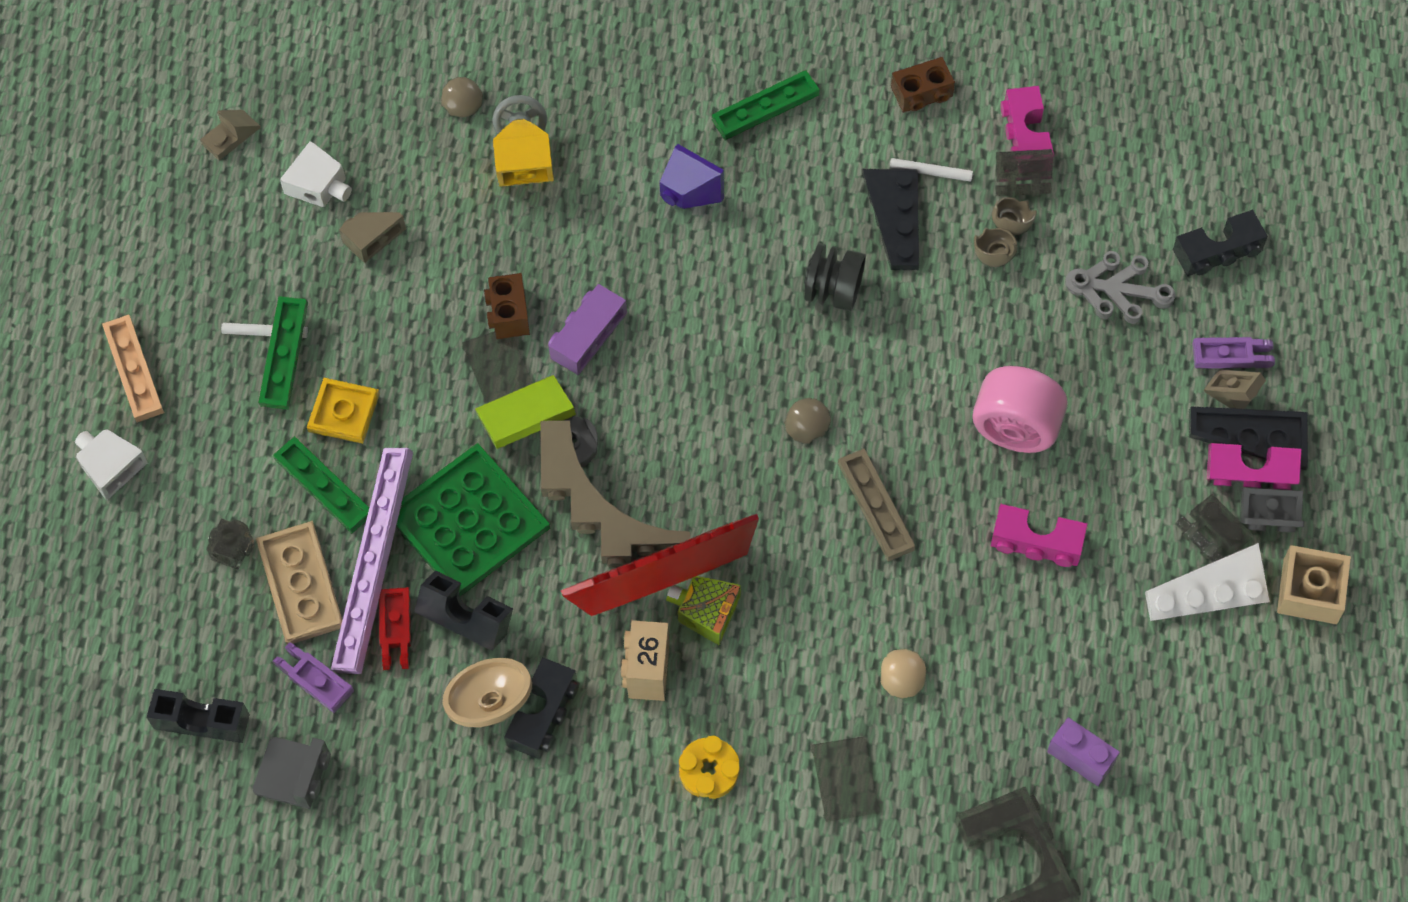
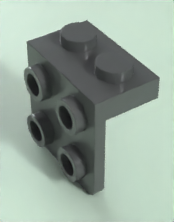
(292, 771)

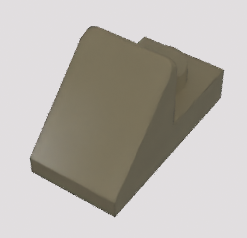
(230, 133)
(1235, 387)

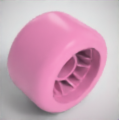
(1020, 409)

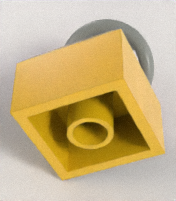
(521, 148)

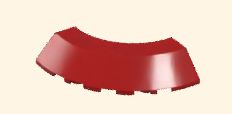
(663, 568)

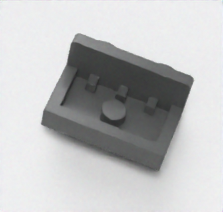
(1272, 508)

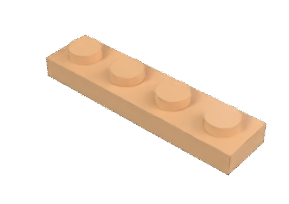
(133, 368)

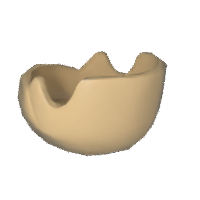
(903, 673)

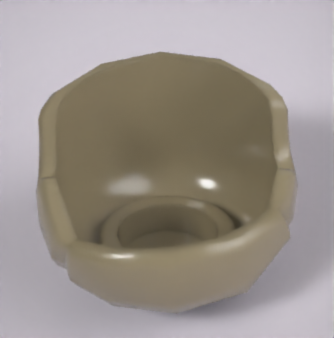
(461, 97)
(1013, 215)
(995, 247)
(807, 420)

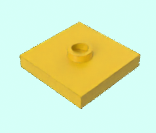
(343, 410)

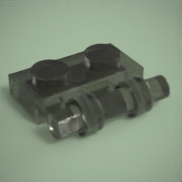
(1024, 166)
(1219, 524)

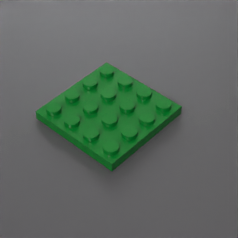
(469, 519)

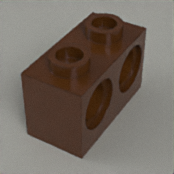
(921, 79)
(507, 300)

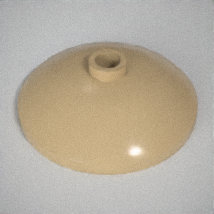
(487, 692)

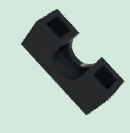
(1200, 253)
(442, 604)
(178, 714)
(533, 732)

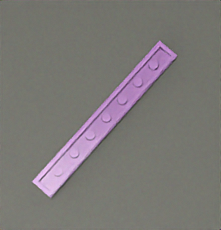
(372, 561)

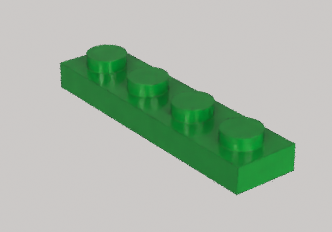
(765, 105)
(283, 352)
(322, 484)

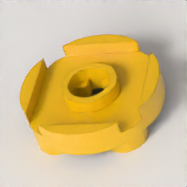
(704, 784)

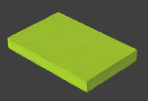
(521, 411)

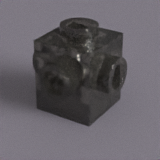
(230, 543)

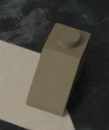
(371, 232)

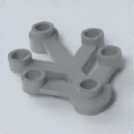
(1116, 287)

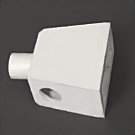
(315, 177)
(108, 460)

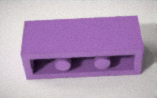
(587, 329)

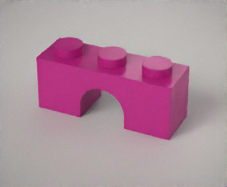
(1022, 108)
(1280, 469)
(1014, 535)

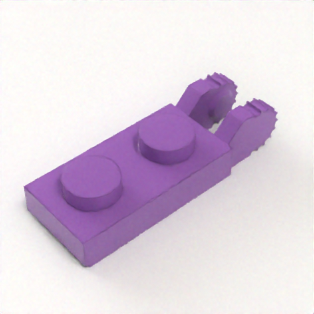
(1232, 353)
(315, 678)

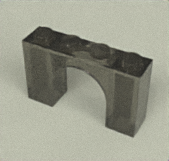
(1018, 817)

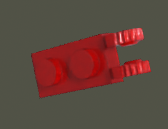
(395, 625)

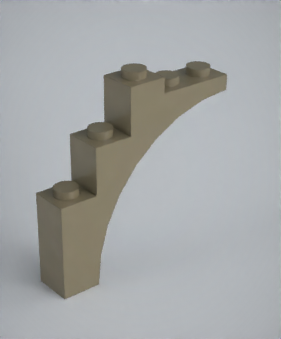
(589, 510)

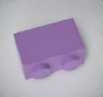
(1083, 751)

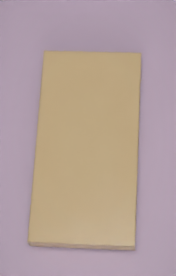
(299, 582)

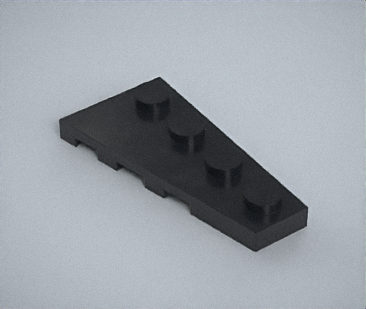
(896, 213)
(1252, 429)

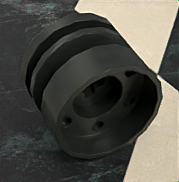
(834, 277)

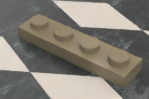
(876, 505)

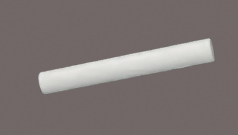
(934, 170)
(251, 329)

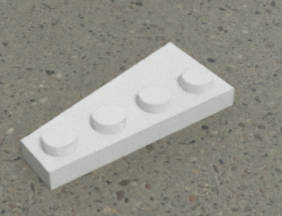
(1217, 586)

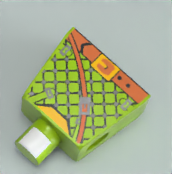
(706, 606)

